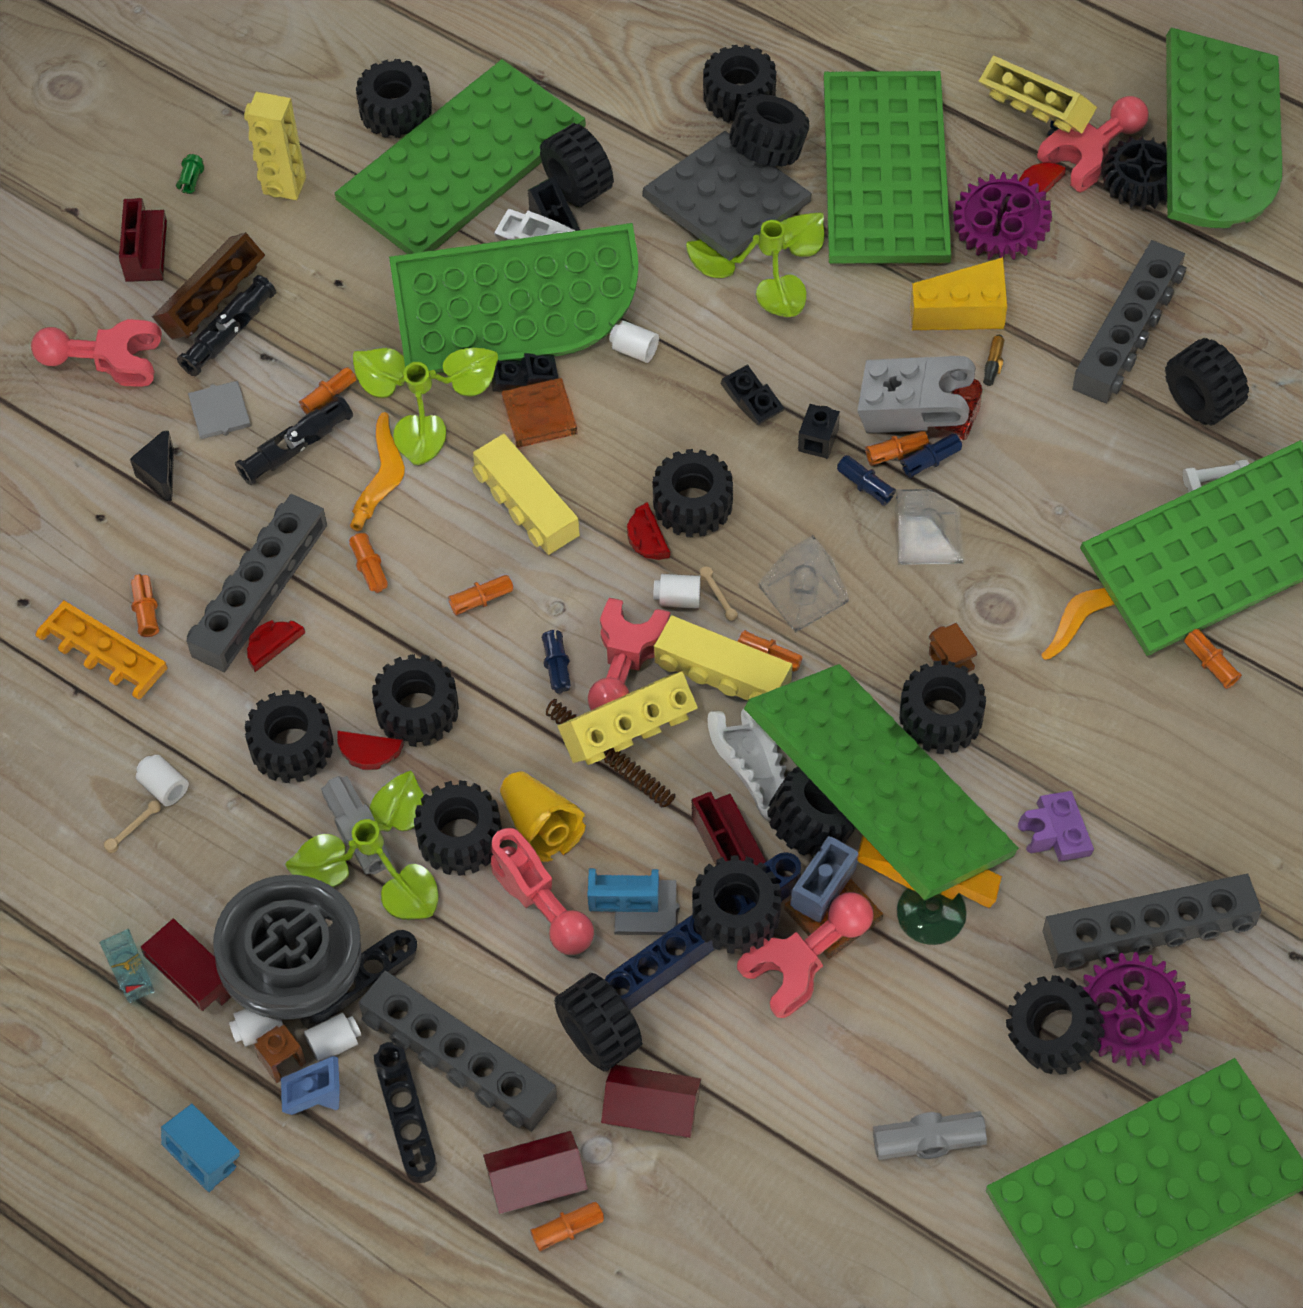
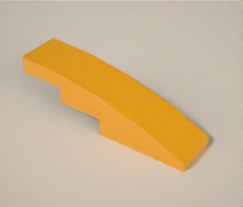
(980, 888)

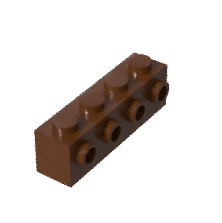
(209, 286)

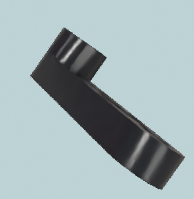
(364, 979)
(405, 1115)

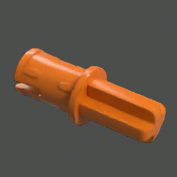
(324, 393)
(895, 447)
(368, 562)
(480, 594)
(144, 606)
(771, 648)
(1212, 658)
(567, 1225)

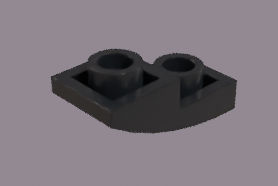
(528, 371)
(751, 396)

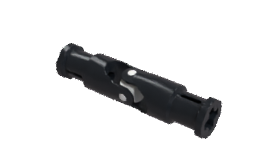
(228, 323)
(307, 431)

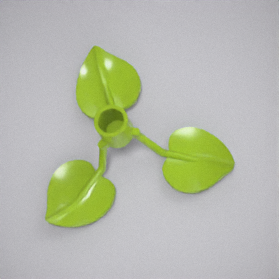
(780, 295)
(384, 368)
(324, 857)

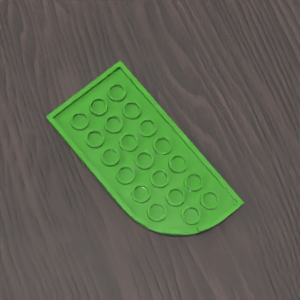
(1221, 130)
(515, 294)

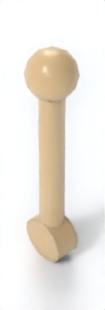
(706, 574)
(111, 844)

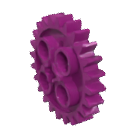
(978, 210)
(1157, 990)

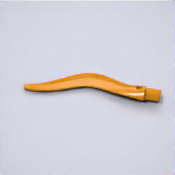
(387, 478)
(1073, 617)

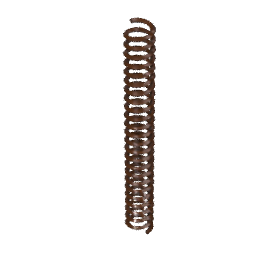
(625, 763)

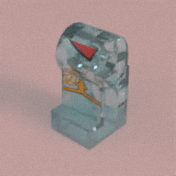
(127, 965)

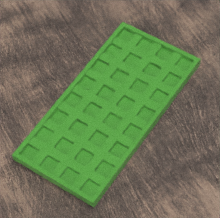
(457, 160)
(886, 167)
(1206, 551)
(881, 780)
(1148, 1186)

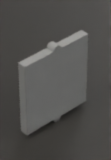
(219, 409)
(651, 922)

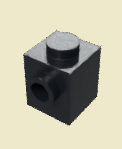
(818, 431)

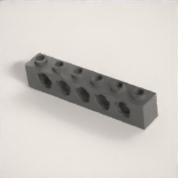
(1128, 322)
(257, 597)
(1197, 900)
(393, 995)

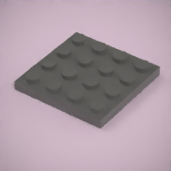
(725, 195)

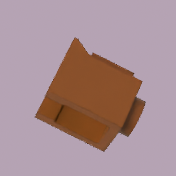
(953, 646)
(276, 1047)

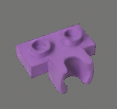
(1057, 825)

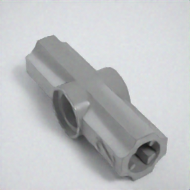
(348, 811)
(929, 1135)

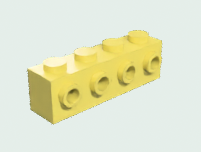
(1037, 94)
(275, 145)
(525, 494)
(719, 660)
(628, 717)

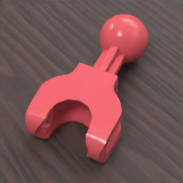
(1091, 147)
(111, 350)
(626, 647)
(530, 883)
(797, 958)

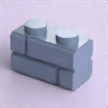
(824, 879)

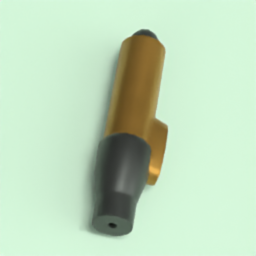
(995, 362)

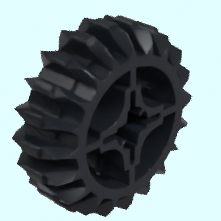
(1137, 172)

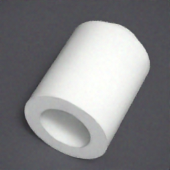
(634, 341)
(677, 591)
(161, 779)
(251, 1026)
(332, 1036)

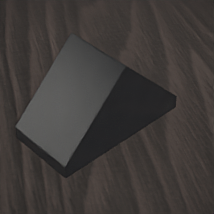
(550, 202)
(155, 465)

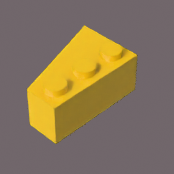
(961, 299)

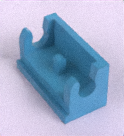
(623, 892)
(199, 1147)

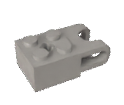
(914, 393)

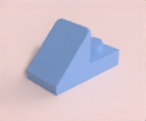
(311, 1087)

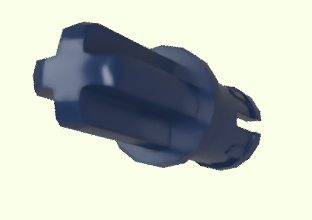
(931, 455)
(866, 480)
(556, 661)

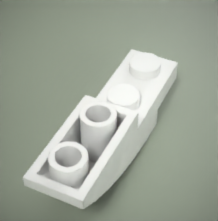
(520, 225)

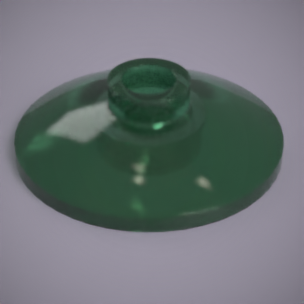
(927, 925)

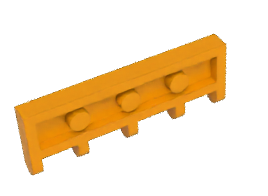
(103, 647)

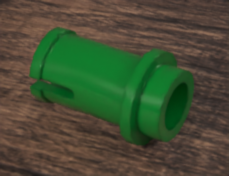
(192, 167)

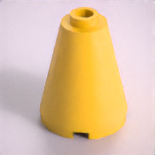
(542, 815)

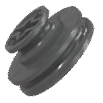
(280, 951)

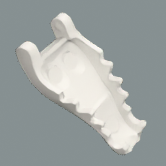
(750, 755)

